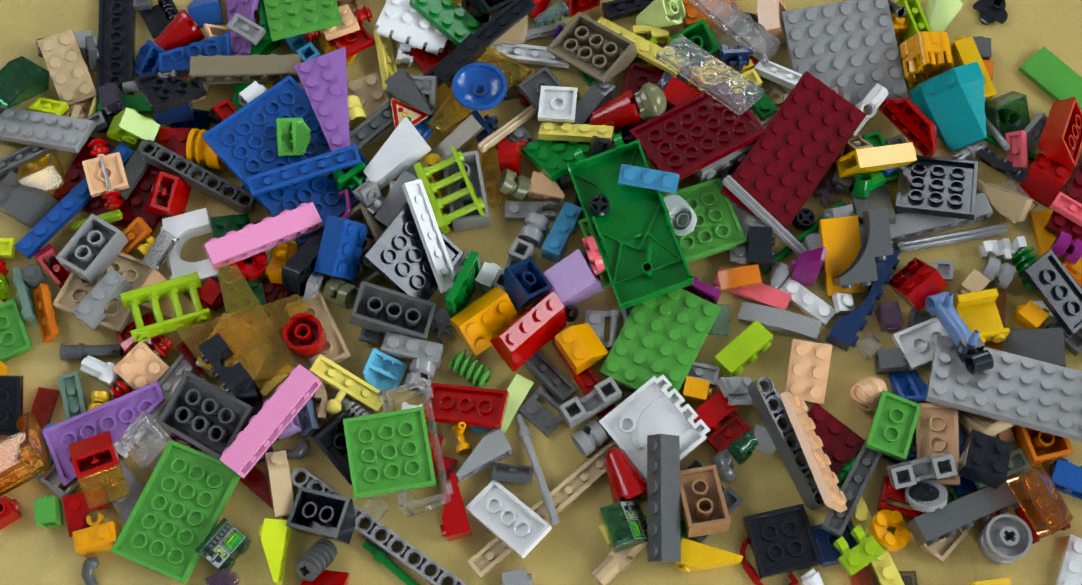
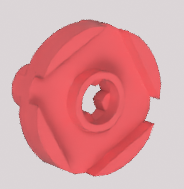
(593, 254)

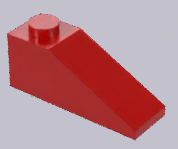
(454, 516)

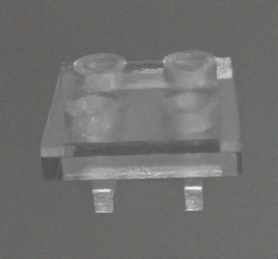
(144, 439)

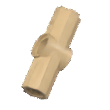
(615, 563)

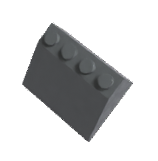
(204, 414)

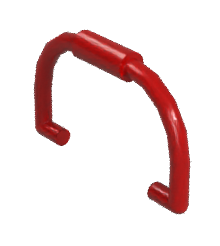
(751, 572)

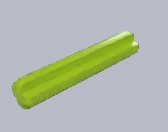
(108, 217)

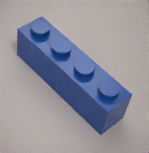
(1066, 477)

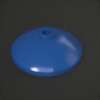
(479, 78)

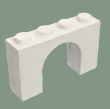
(186, 227)

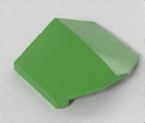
(292, 136)

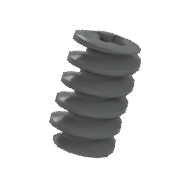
(316, 559)

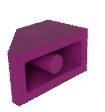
(808, 266)

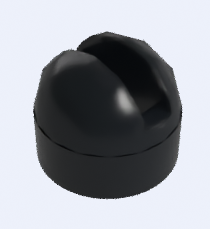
(575, 314)

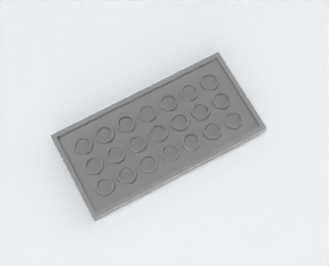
(1013, 391)

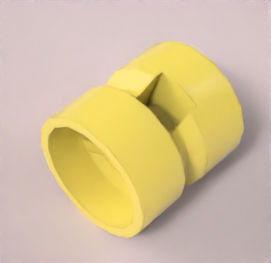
(356, 113)

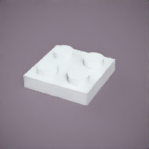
(557, 104)

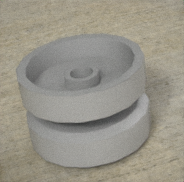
(1005, 539)

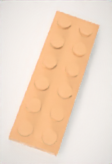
(811, 446)

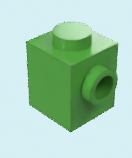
(48, 511)

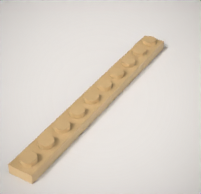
(561, 496)

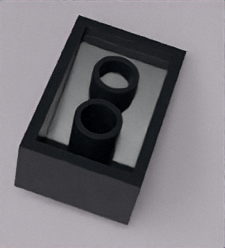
(332, 442)

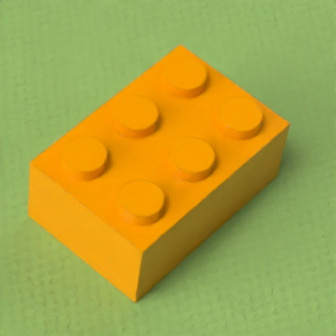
(484, 319)

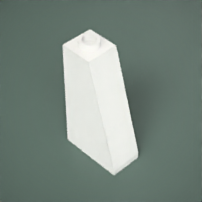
(397, 154)

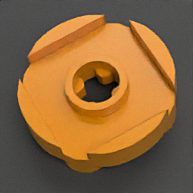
(891, 540)

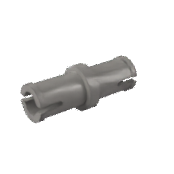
(970, 152)

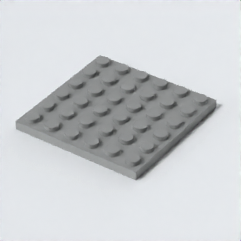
(846, 47)

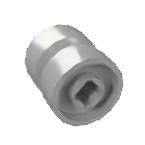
(534, 229)
(997, 272)
(420, 370)
(587, 439)

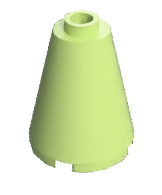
(941, 13)
(662, 14)

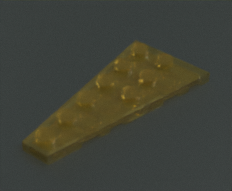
(252, 332)

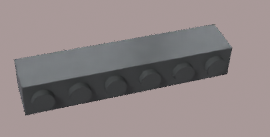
(663, 498)
(962, 514)

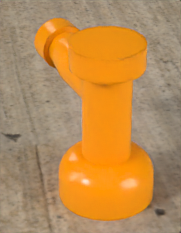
(462, 447)

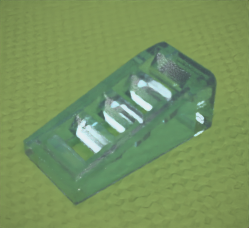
(553, 15)

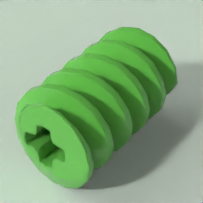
(473, 372)

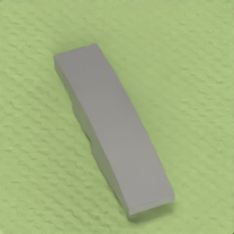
(780, 320)

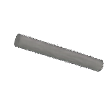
(997, 136)

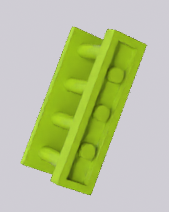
(437, 204)
(160, 290)

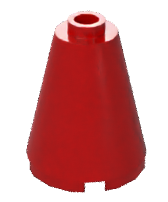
(179, 32)
(618, 112)
(623, 476)

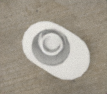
(682, 215)

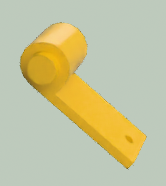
(430, 160)

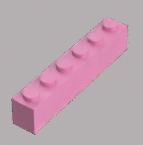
(262, 236)
(270, 421)

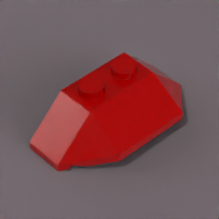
(911, 123)

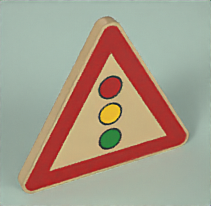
(402, 110)

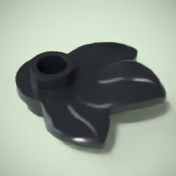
(990, 11)

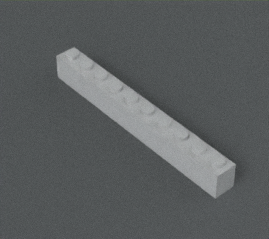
(913, 226)

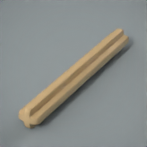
(506, 129)

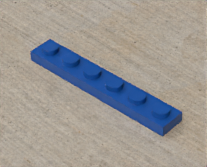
(303, 170)

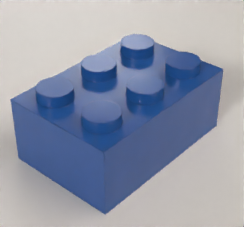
(341, 248)

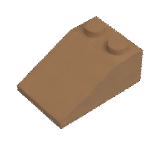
(703, 502)

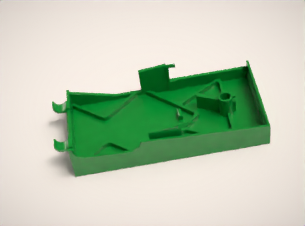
(637, 233)

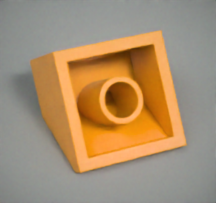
(580, 347)

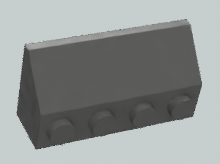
(391, 311)

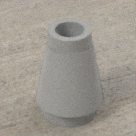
(778, 274)

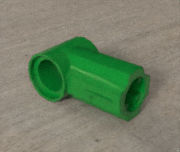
(867, 182)

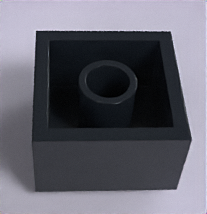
(984, 459)

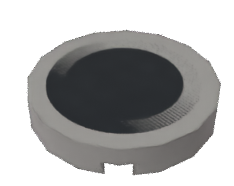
(926, 495)

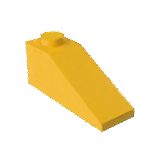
(700, 557)

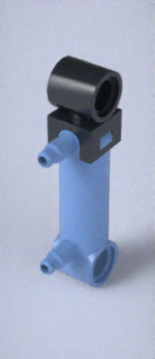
(968, 344)

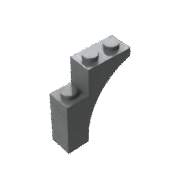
(874, 246)

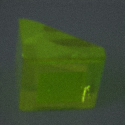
(4, 288)

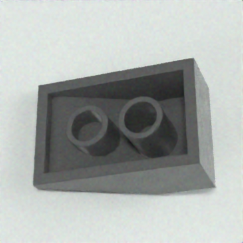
(24, 202)

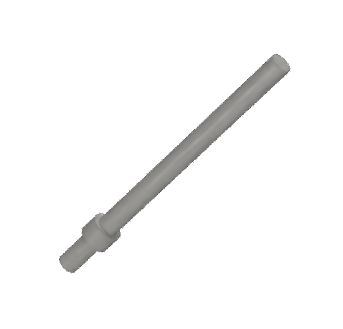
(525, 434)

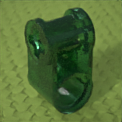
(743, 447)

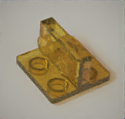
(104, 487)

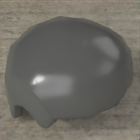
(724, 466)

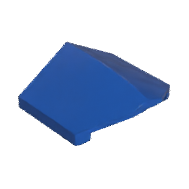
(206, 12)
(147, 59)
(908, 385)

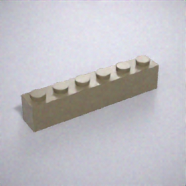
(244, 68)

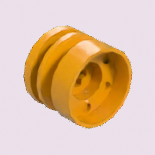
(200, 153)

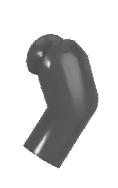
(299, 451)

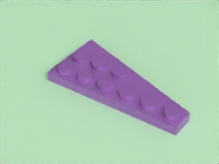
(245, 8)
(327, 91)
(111, 416)

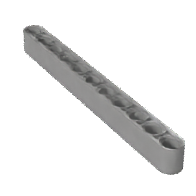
(390, 540)

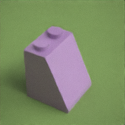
(574, 279)

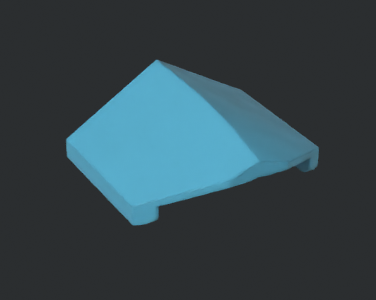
(383, 370)

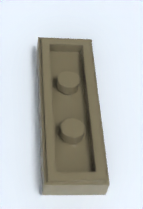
(459, 137)

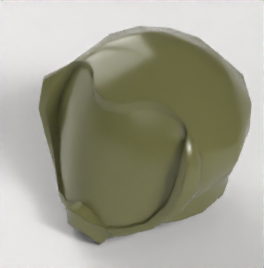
(650, 101)

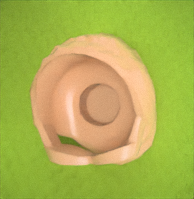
(867, 393)

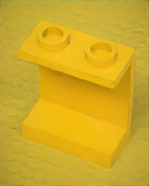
(981, 314)

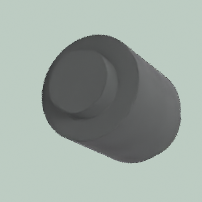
(33, 275)

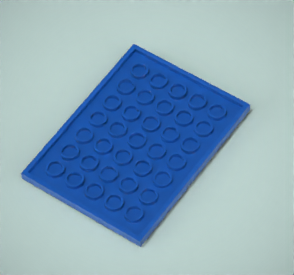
(249, 148)

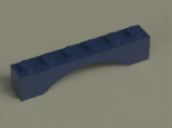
(846, 327)

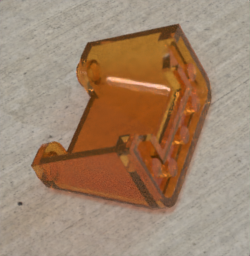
(23, 455)

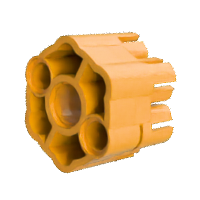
(926, 56)

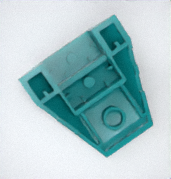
(955, 105)

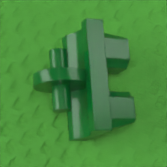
(351, 179)

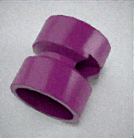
(1062, 243)

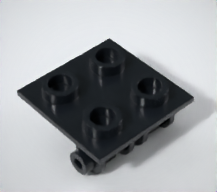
(159, 16)

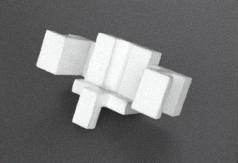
(401, 57)
(1003, 248)

